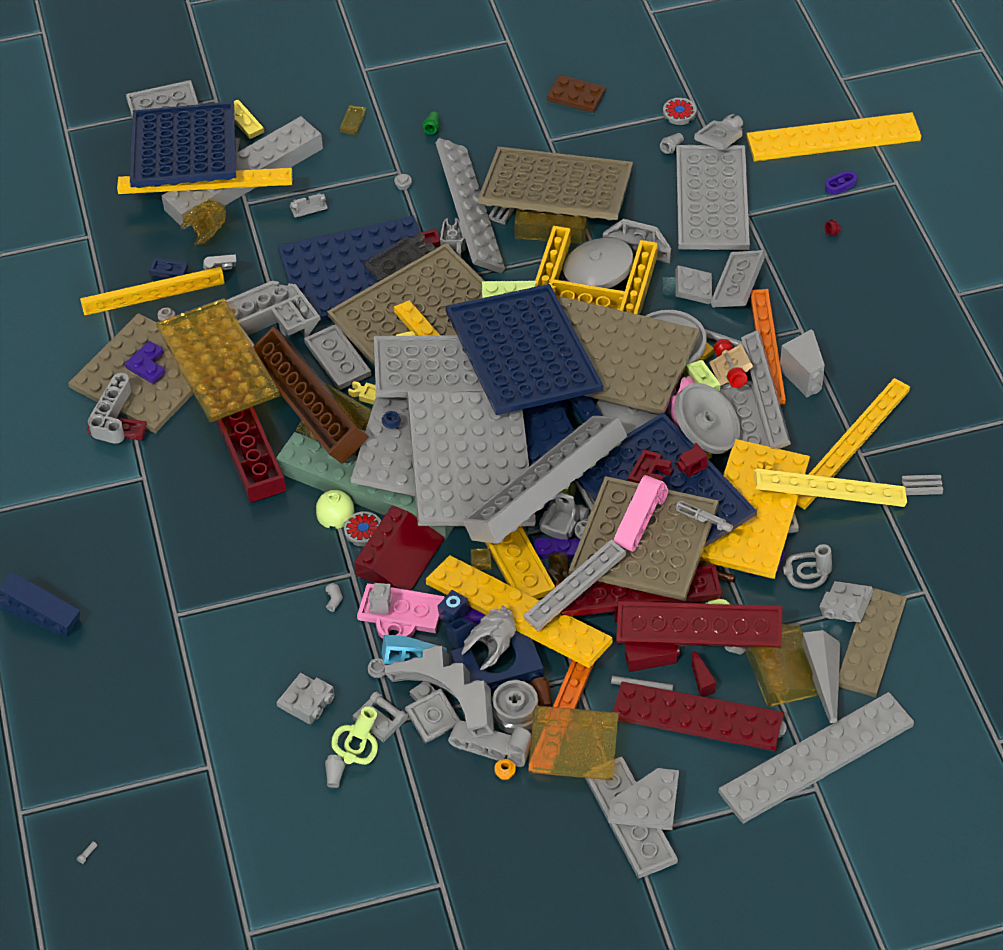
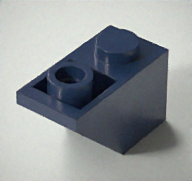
(459, 630)

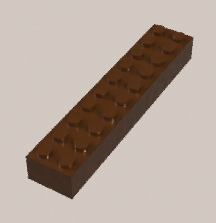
(310, 396)

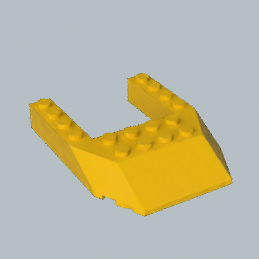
(629, 300)

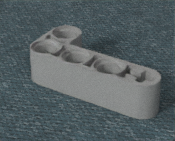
(103, 419)
(494, 746)

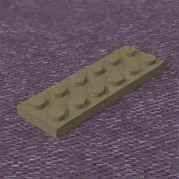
(872, 643)

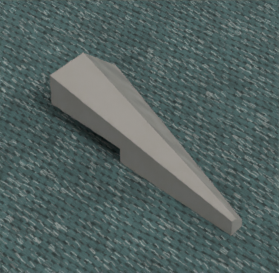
(824, 659)

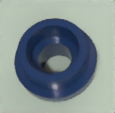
(391, 420)

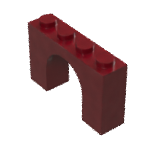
(648, 656)

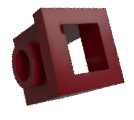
(692, 461)

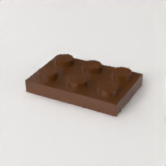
(576, 93)

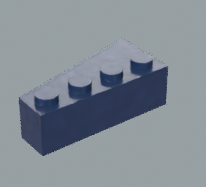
(37, 605)

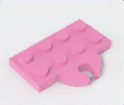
(407, 612)

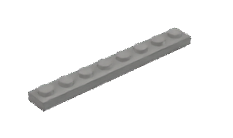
(766, 391)

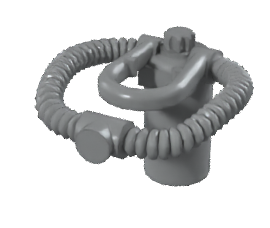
(823, 565)

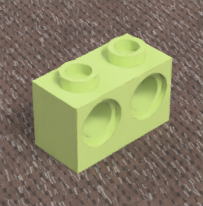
(701, 374)

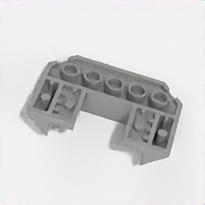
(272, 305)

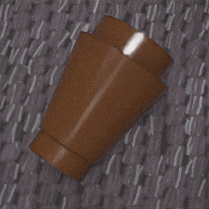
(542, 688)

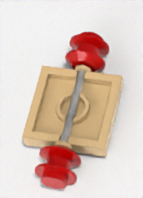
(730, 364)

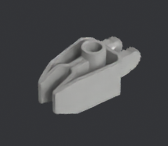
(453, 237)

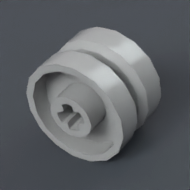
(514, 705)

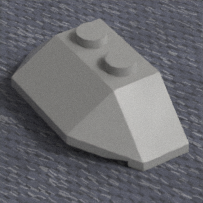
(633, 232)

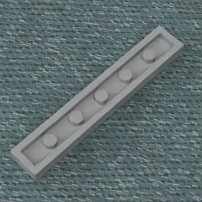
(574, 585)

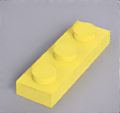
(246, 121)

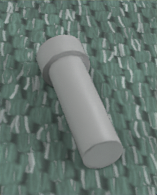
(82, 858)

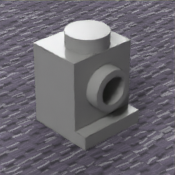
(380, 598)

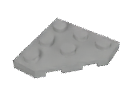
(647, 802)

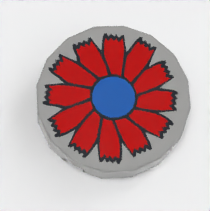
(679, 111)
(361, 527)

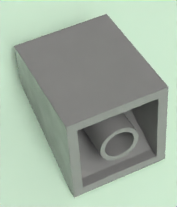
(803, 363)

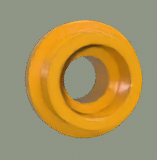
(505, 774)

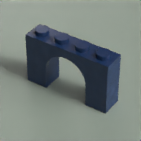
(525, 668)

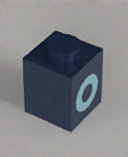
(453, 607)

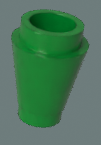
(431, 124)

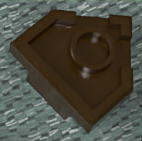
(558, 566)

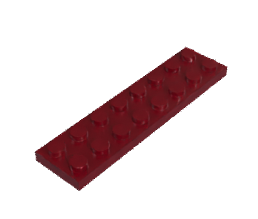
(604, 597)
(699, 624)
(698, 716)

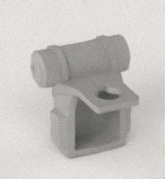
(562, 517)

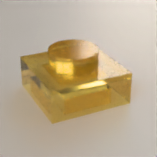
(481, 558)

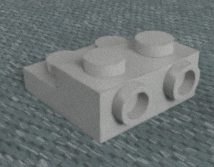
(846, 601)
(306, 698)

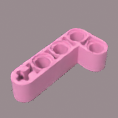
(647, 496)

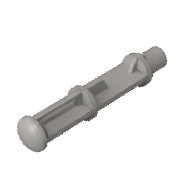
(703, 516)

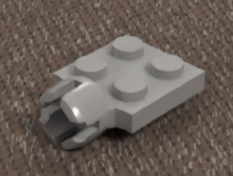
(721, 133)

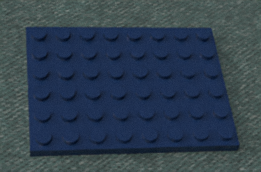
(183, 144)
(332, 265)
(523, 349)
(665, 438)

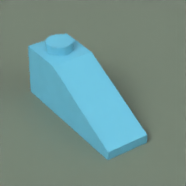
(402, 648)

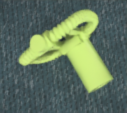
(361, 730)

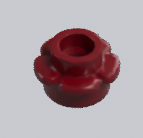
(832, 227)

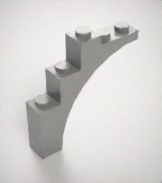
(435, 669)

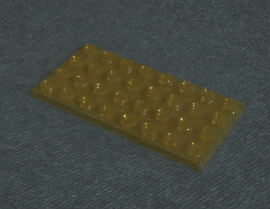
(217, 360)

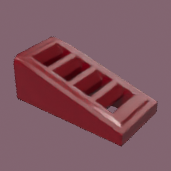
(704, 680)

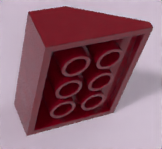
(398, 550)

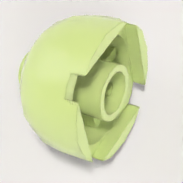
(334, 508)

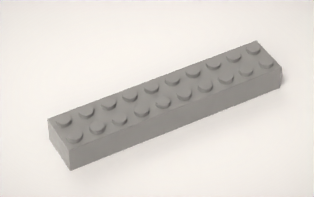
(277, 150)
(544, 479)

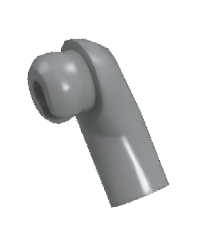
(336, 596)

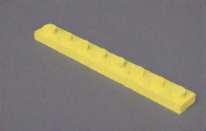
(830, 487)

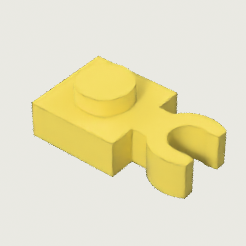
(366, 393)

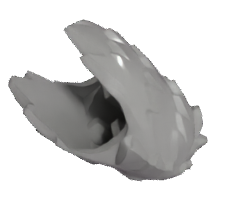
(494, 632)

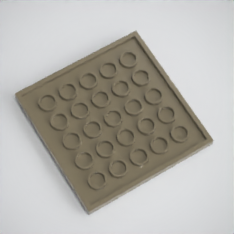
(147, 401)
(667, 550)

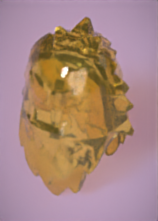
(205, 220)

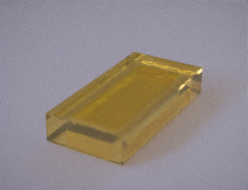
(352, 120)

